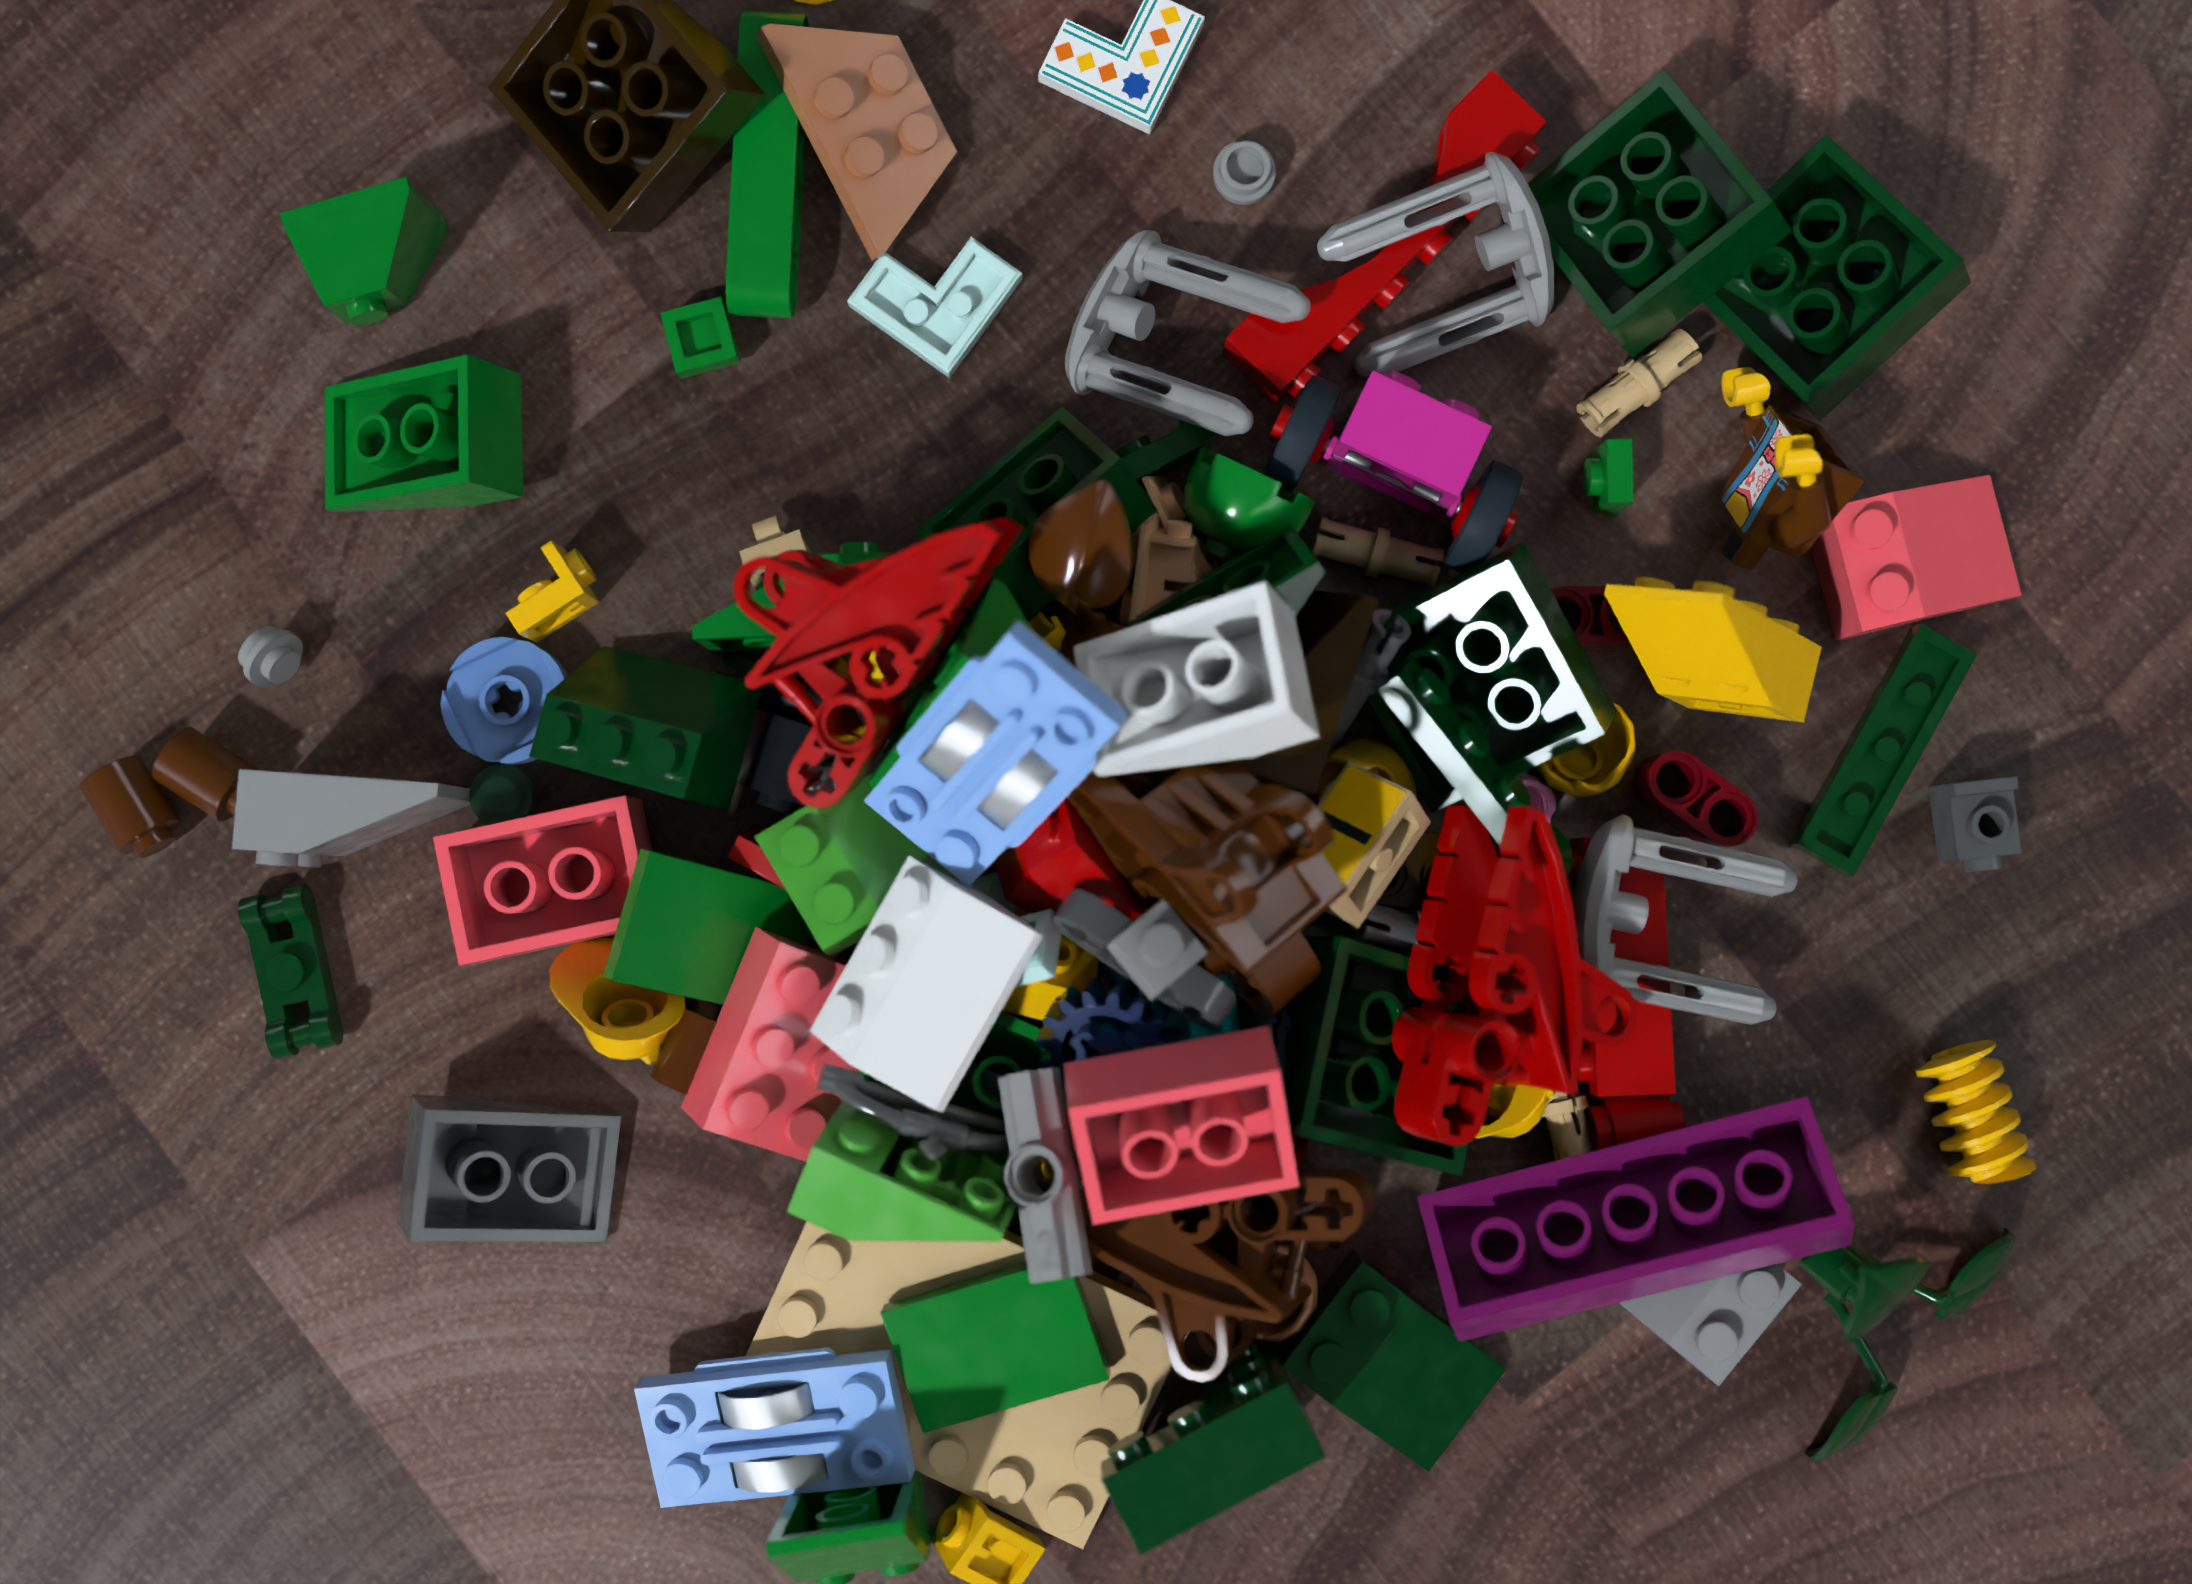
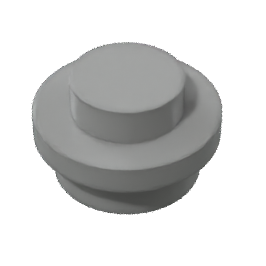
(1244, 172)
(270, 656)

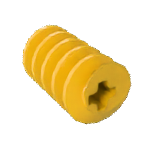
(1977, 1114)

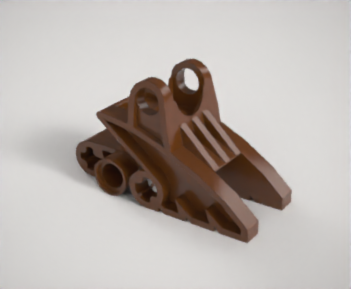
(1227, 865)
(1213, 1272)

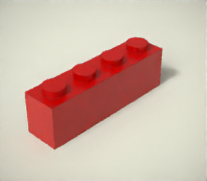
(1647, 1057)

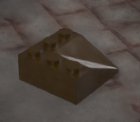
(625, 102)
(1331, 641)

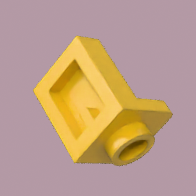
(551, 604)
(984, 1545)

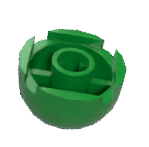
(1239, 505)

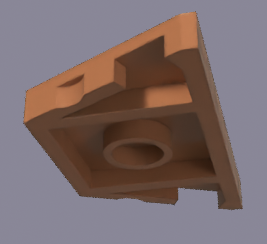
(864, 121)

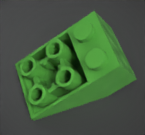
(884, 1188)

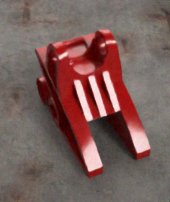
(892, 604)
(1515, 966)

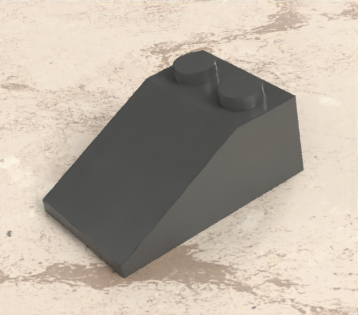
(506, 1171)

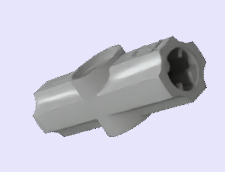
(1051, 1220)

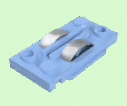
(996, 754)
(775, 1426)

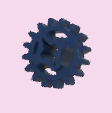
(1101, 1025)

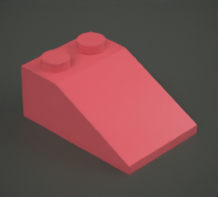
(1914, 556)

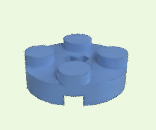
(475, 686)

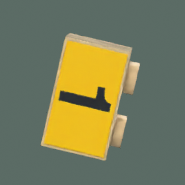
(1373, 835)

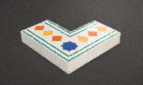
(1127, 78)

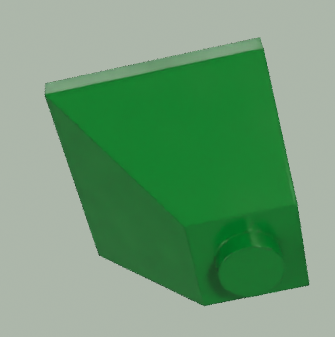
(367, 247)

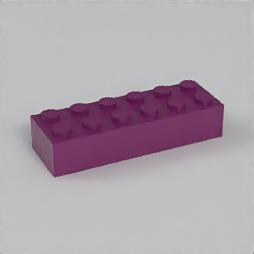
(1636, 1219)

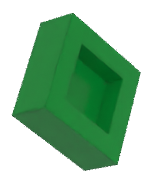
(700, 337)
(1610, 476)

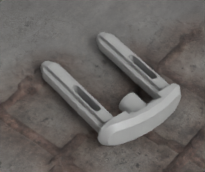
(1518, 240)
(1113, 309)
(1603, 907)

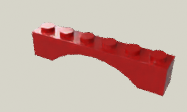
(1285, 355)

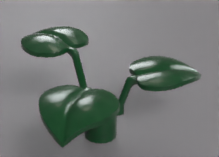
(1873, 1292)

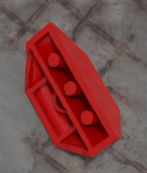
(1058, 859)

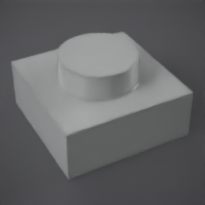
(1157, 949)

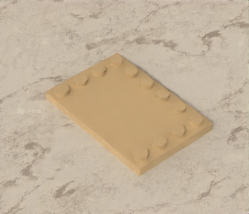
(1023, 1460)

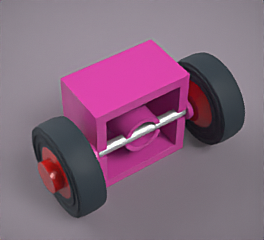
(1406, 451)

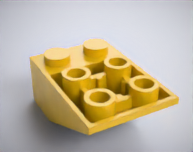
(1716, 649)

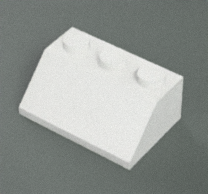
(926, 983)

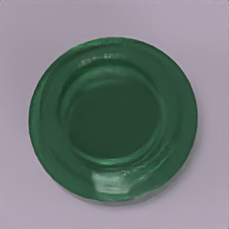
(501, 794)

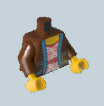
(1786, 479)

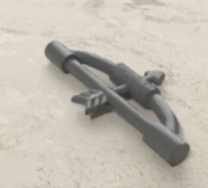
(931, 1127)

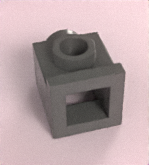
(1956, 819)

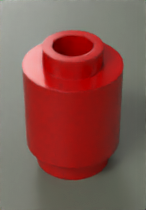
(1632, 1118)

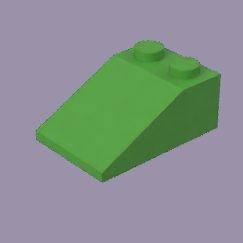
(838, 865)

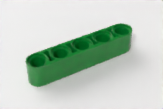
(765, 187)

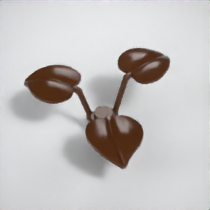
(1088, 551)

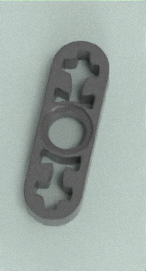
(1095, 924)

